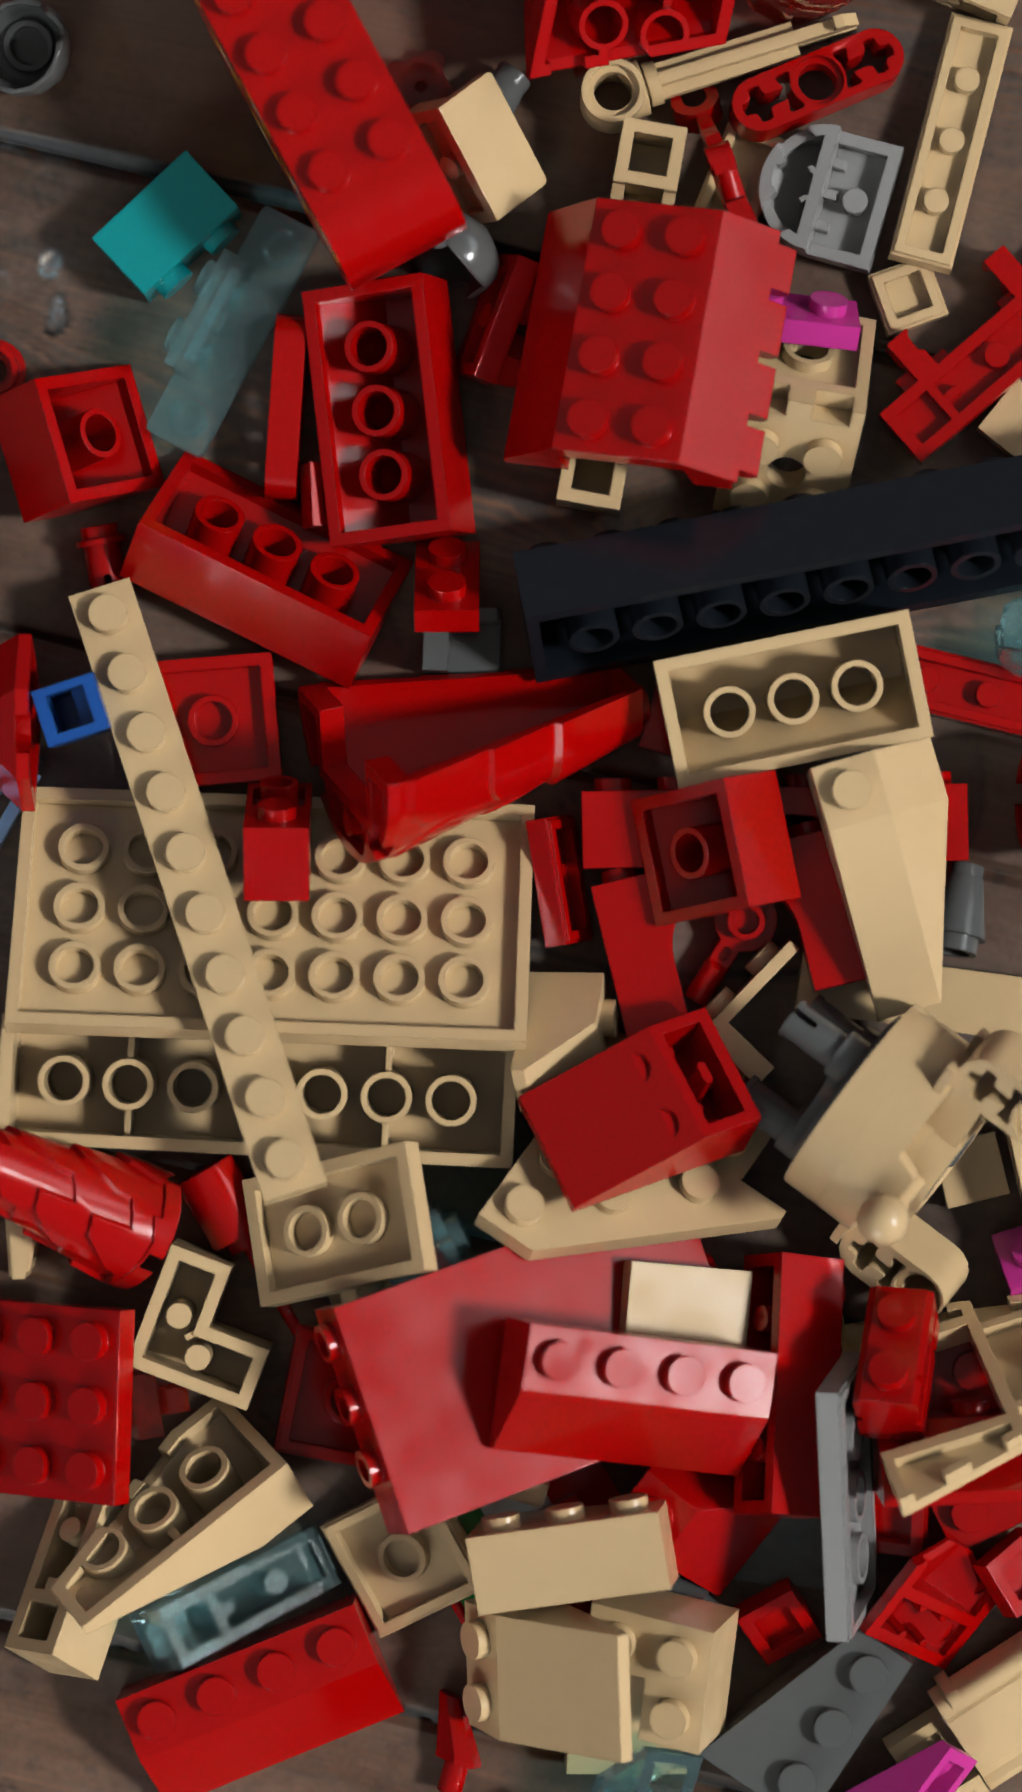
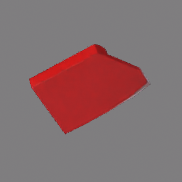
(931, 1604)

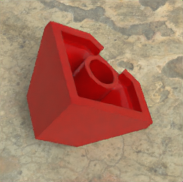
(19, 722)

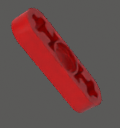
(864, 84)
(286, 408)

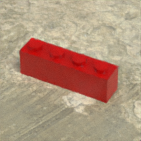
(799, 1317)

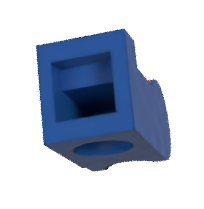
(71, 710)

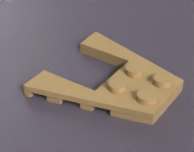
(947, 1461)

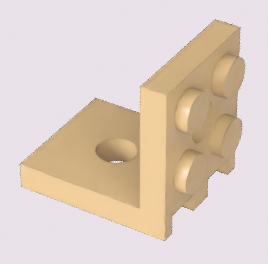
(811, 418)

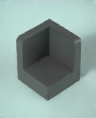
(465, 650)

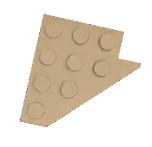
(707, 1201)

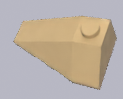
(888, 851)
(197, 1509)

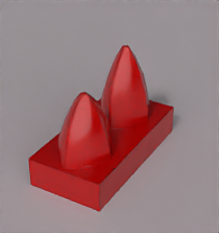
(491, 344)

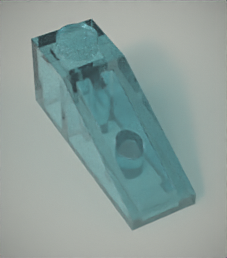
(234, 1601)

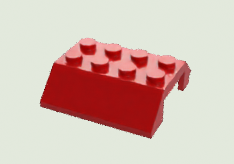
(651, 340)

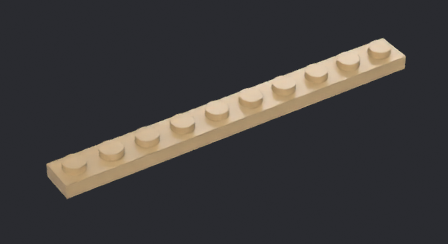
(198, 893)

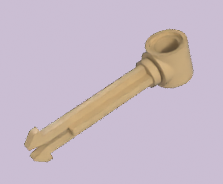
(701, 68)

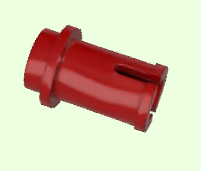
(102, 553)

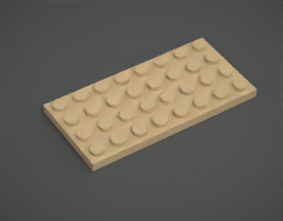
(378, 956)

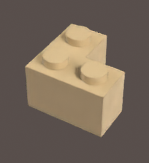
(184, 1340)
(686, 1661)

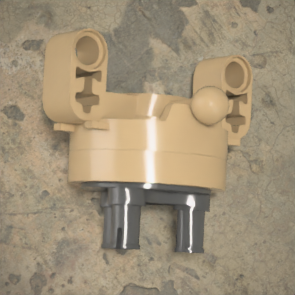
(890, 1133)

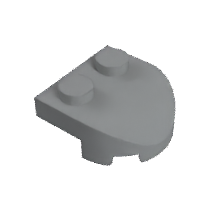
(830, 194)

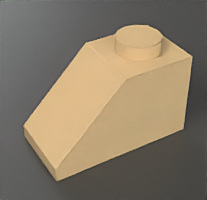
(565, 1025)

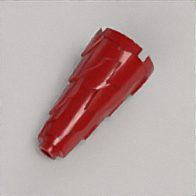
(89, 1204)

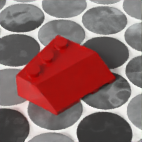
(600, 31)

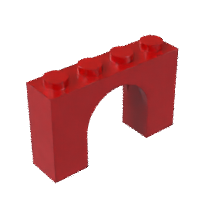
(644, 957)

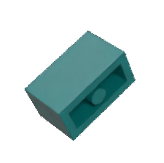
(169, 228)

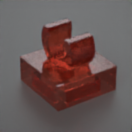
(153, 1401)

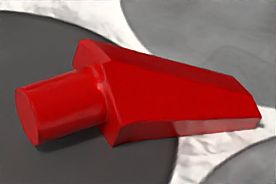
(454, 1743)

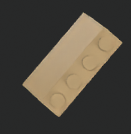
(793, 698)

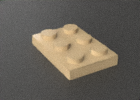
(346, 1235)

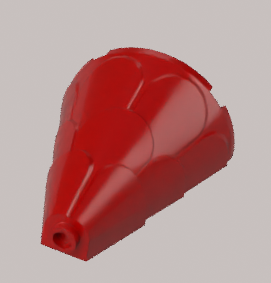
(444, 748)

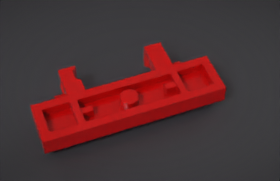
(955, 388)

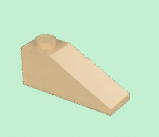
(42, 1626)

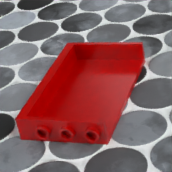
(425, 1370)

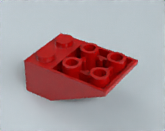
(642, 1111)

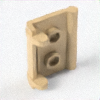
(986, 1709)

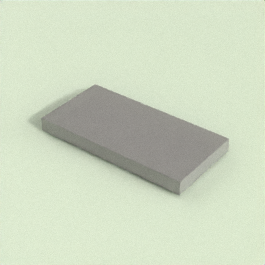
(845, 1504)

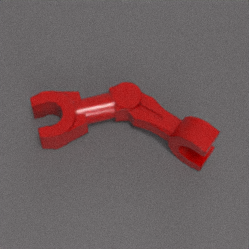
(718, 153)

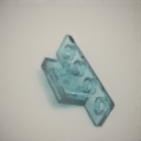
(228, 328)

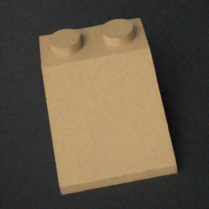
(549, 1680)

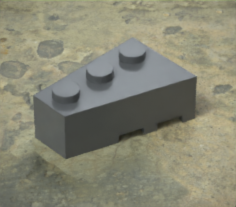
(810, 1717)

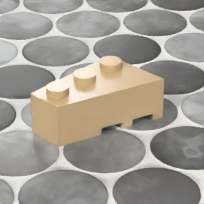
(571, 1554)

